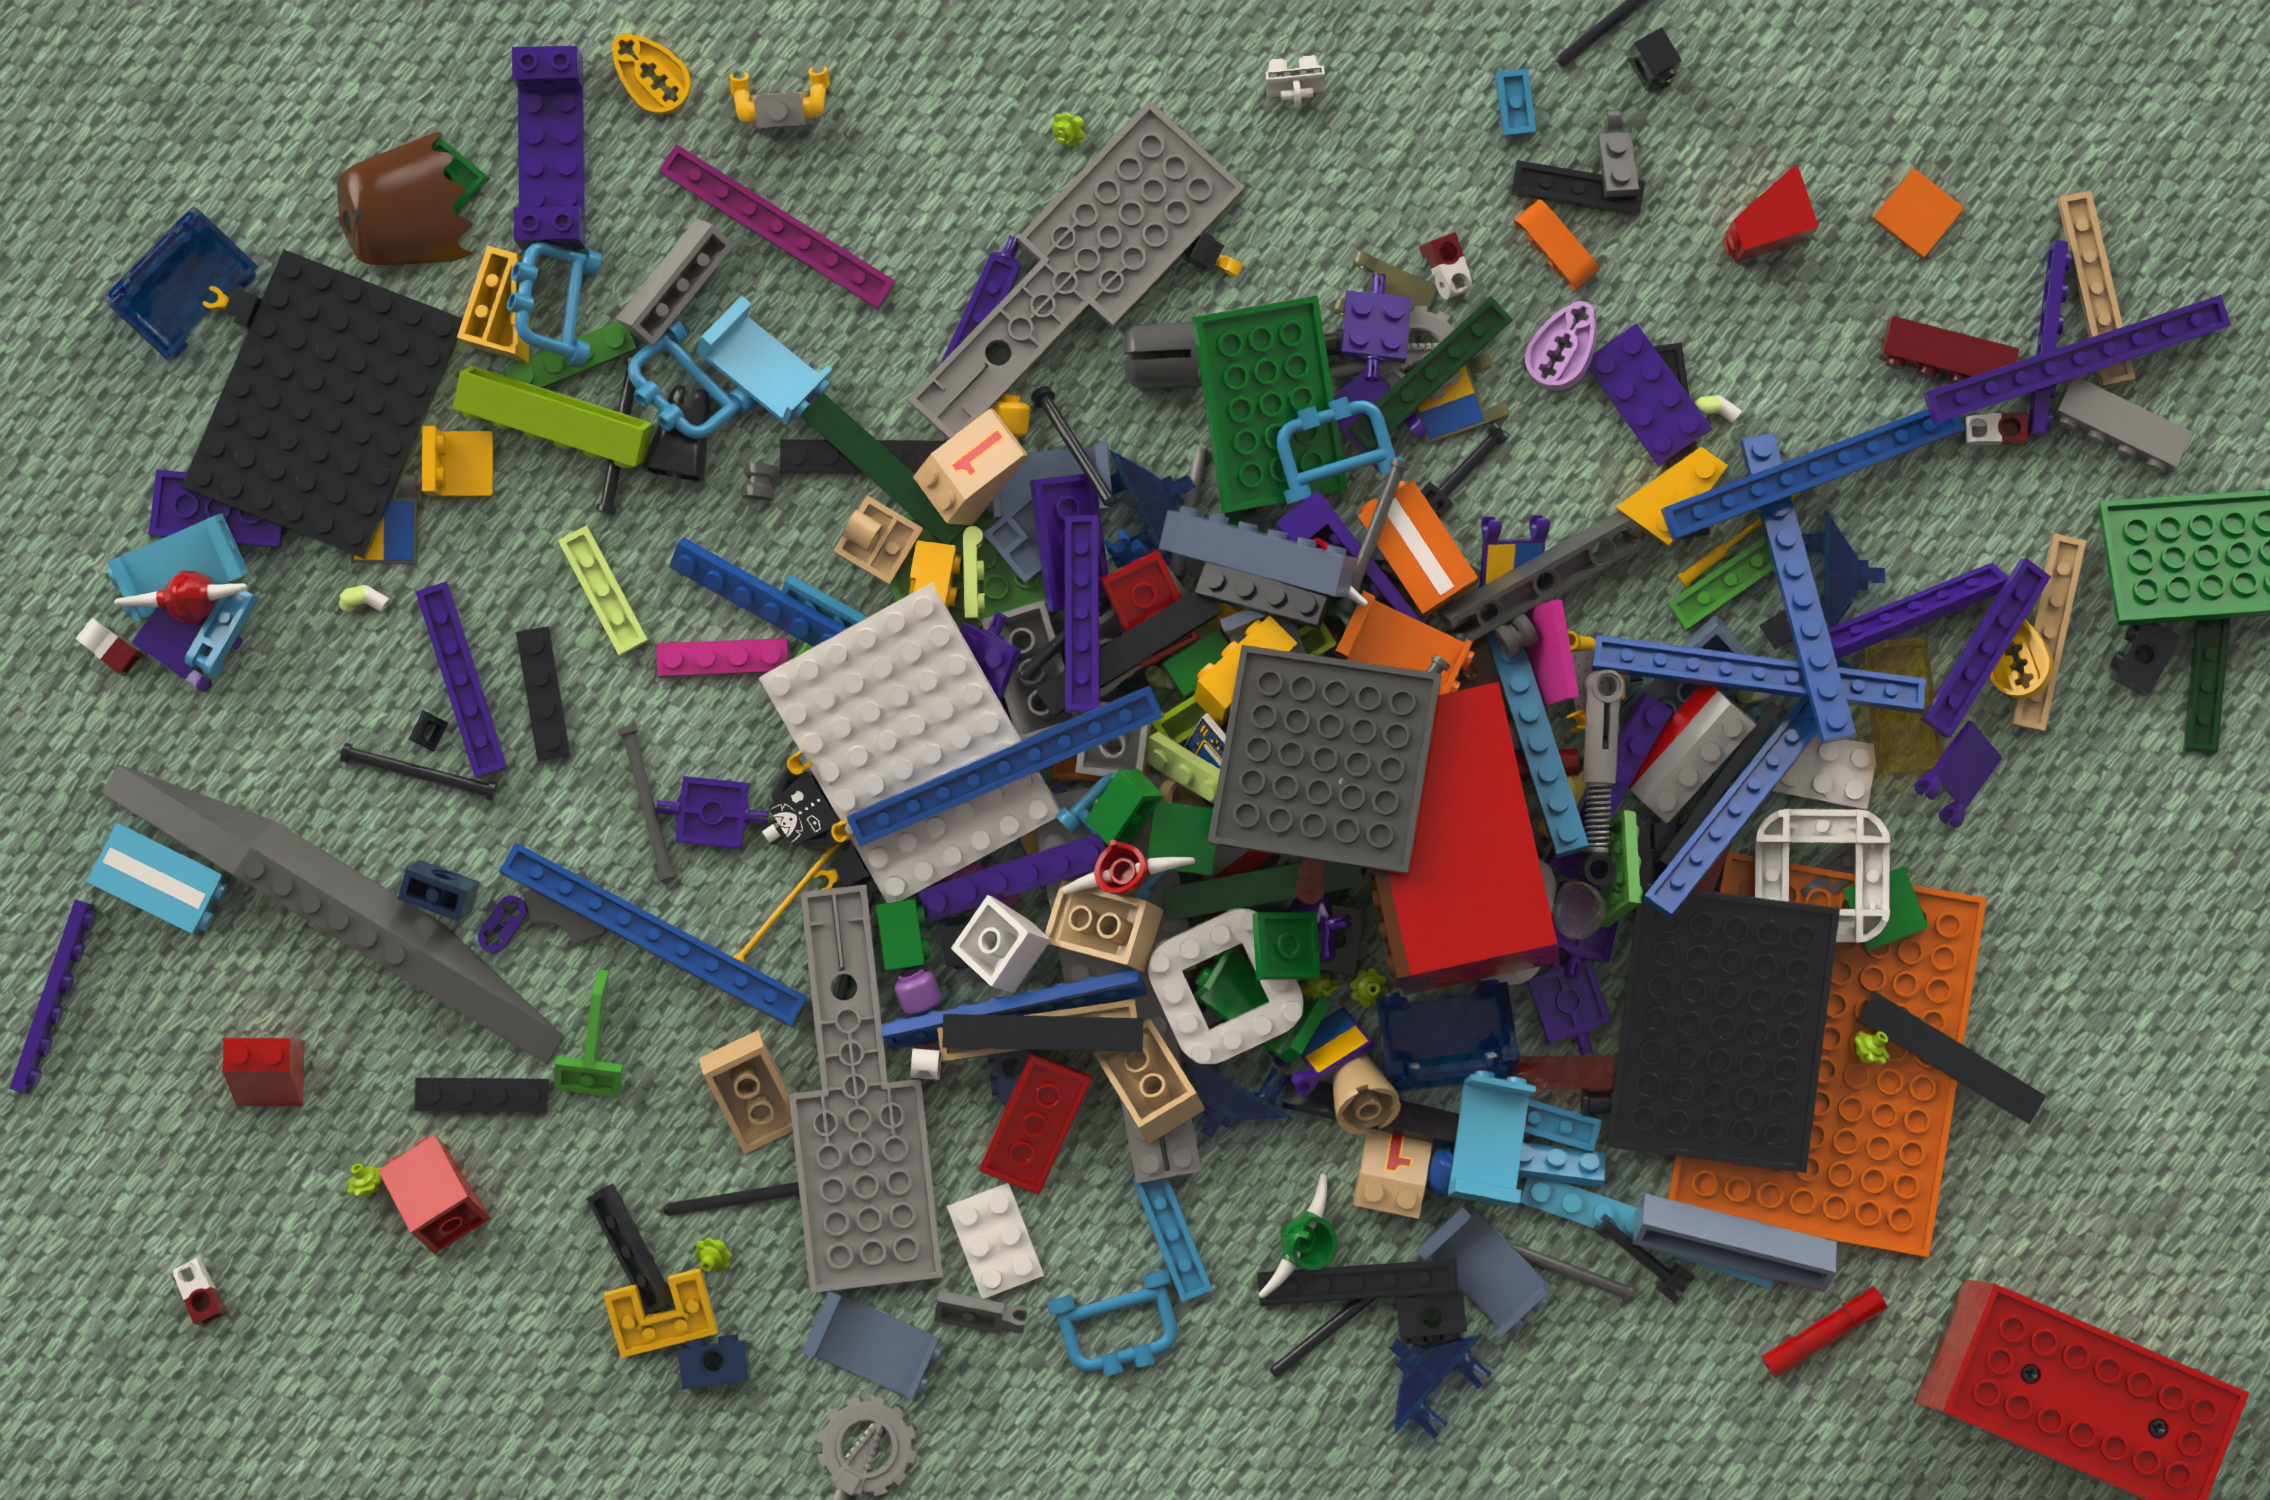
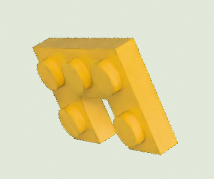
(642, 1333)

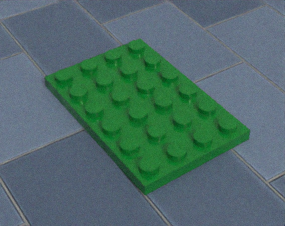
(1255, 377)
(2188, 556)

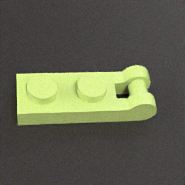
(973, 571)

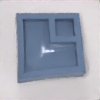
(1017, 539)

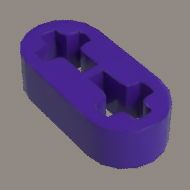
(495, 919)

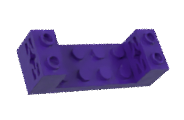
(550, 146)
(1316, 517)

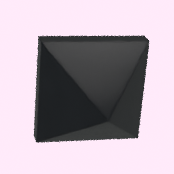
(417, 733)

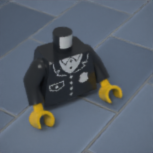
(803, 810)

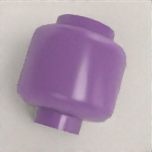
(918, 991)

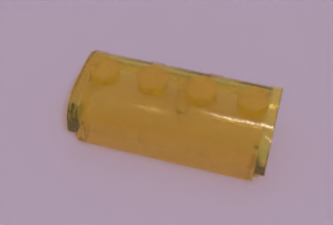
(1900, 738)

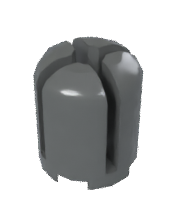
(1165, 371)

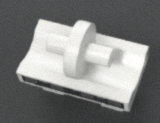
(1296, 82)

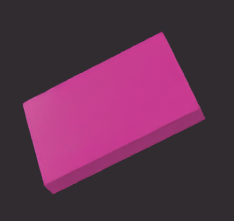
(1552, 655)

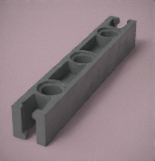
(1562, 568)

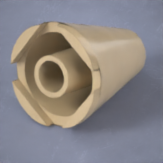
(1363, 1096)

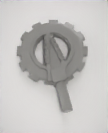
(1393, 371)
(853, 1472)

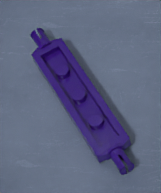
(990, 290)

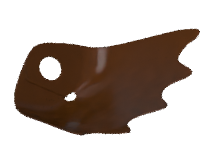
(403, 206)

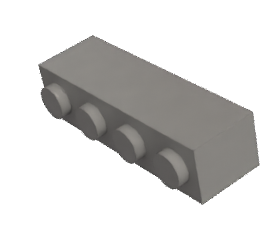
(675, 281)
(2121, 424)

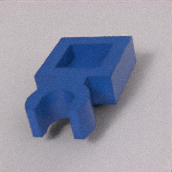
(1125, 551)

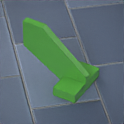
(589, 1074)

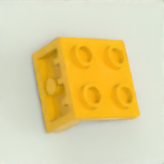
(457, 463)

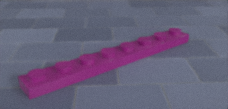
(777, 227)

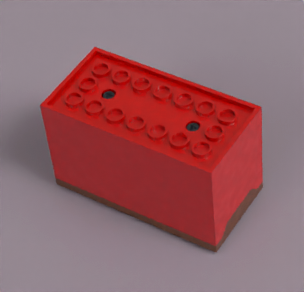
(1475, 874)
(2080, 1395)

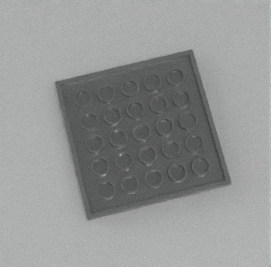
(1300, 729)

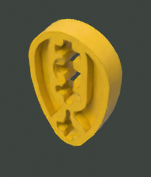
(640, 89)
(2039, 665)

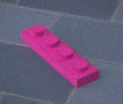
(720, 657)

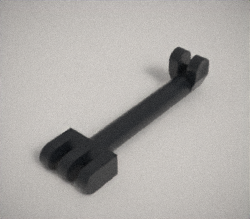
(1439, 495)
(1669, 1278)

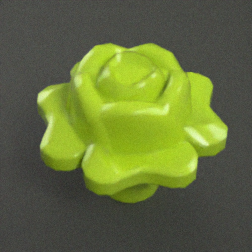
(1068, 130)
(1319, 987)
(1368, 987)
(1871, 1047)
(364, 1180)
(713, 1255)

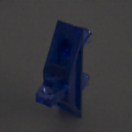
(1152, 497)
(1843, 571)
(1230, 1101)
(1424, 1371)

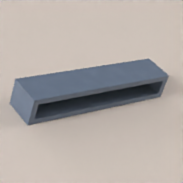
(1257, 552)
(1735, 1242)

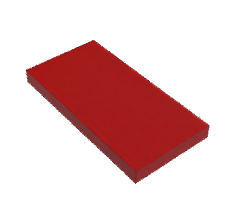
(1035, 1123)

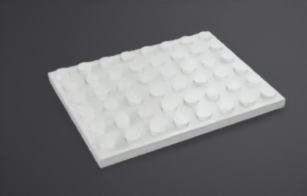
(894, 710)

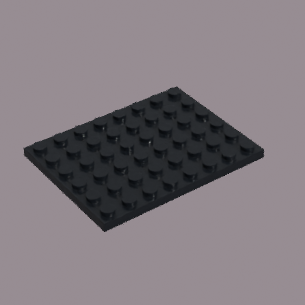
(323, 404)
(1724, 1030)

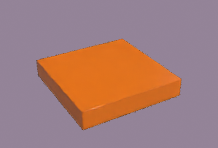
(1918, 213)

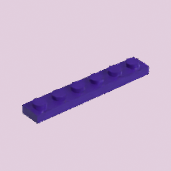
(2050, 326)
(1916, 610)
(1082, 614)
(1985, 648)
(461, 679)
(1633, 746)
(1012, 877)
(49, 1009)

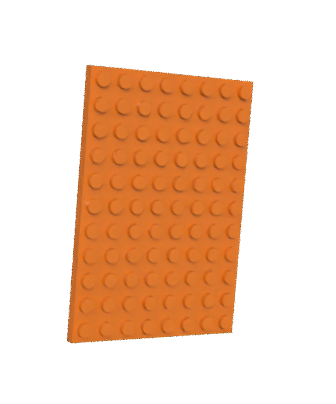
(1874, 1125)

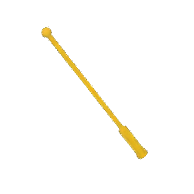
(1716, 554)
(741, 956)

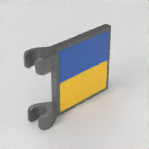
(398, 529)

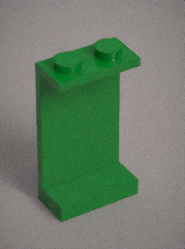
(1232, 989)

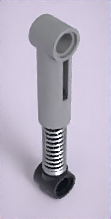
(1599, 772)

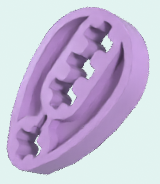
(1576, 359)

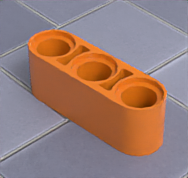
(1558, 244)

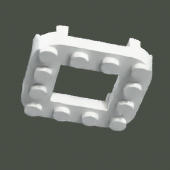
(1830, 826)
(1180, 1006)

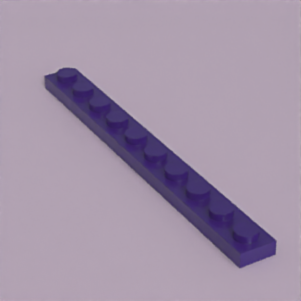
(2076, 359)

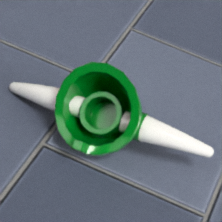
(1306, 1241)

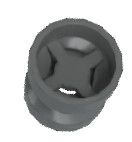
(759, 484)
(1516, 635)

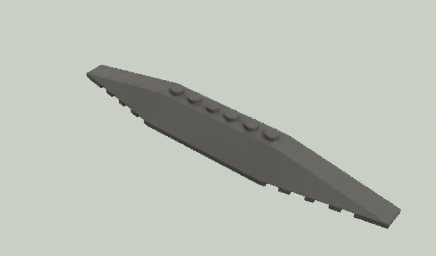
(338, 903)

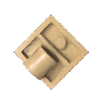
(878, 540)

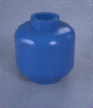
(1440, 1171)

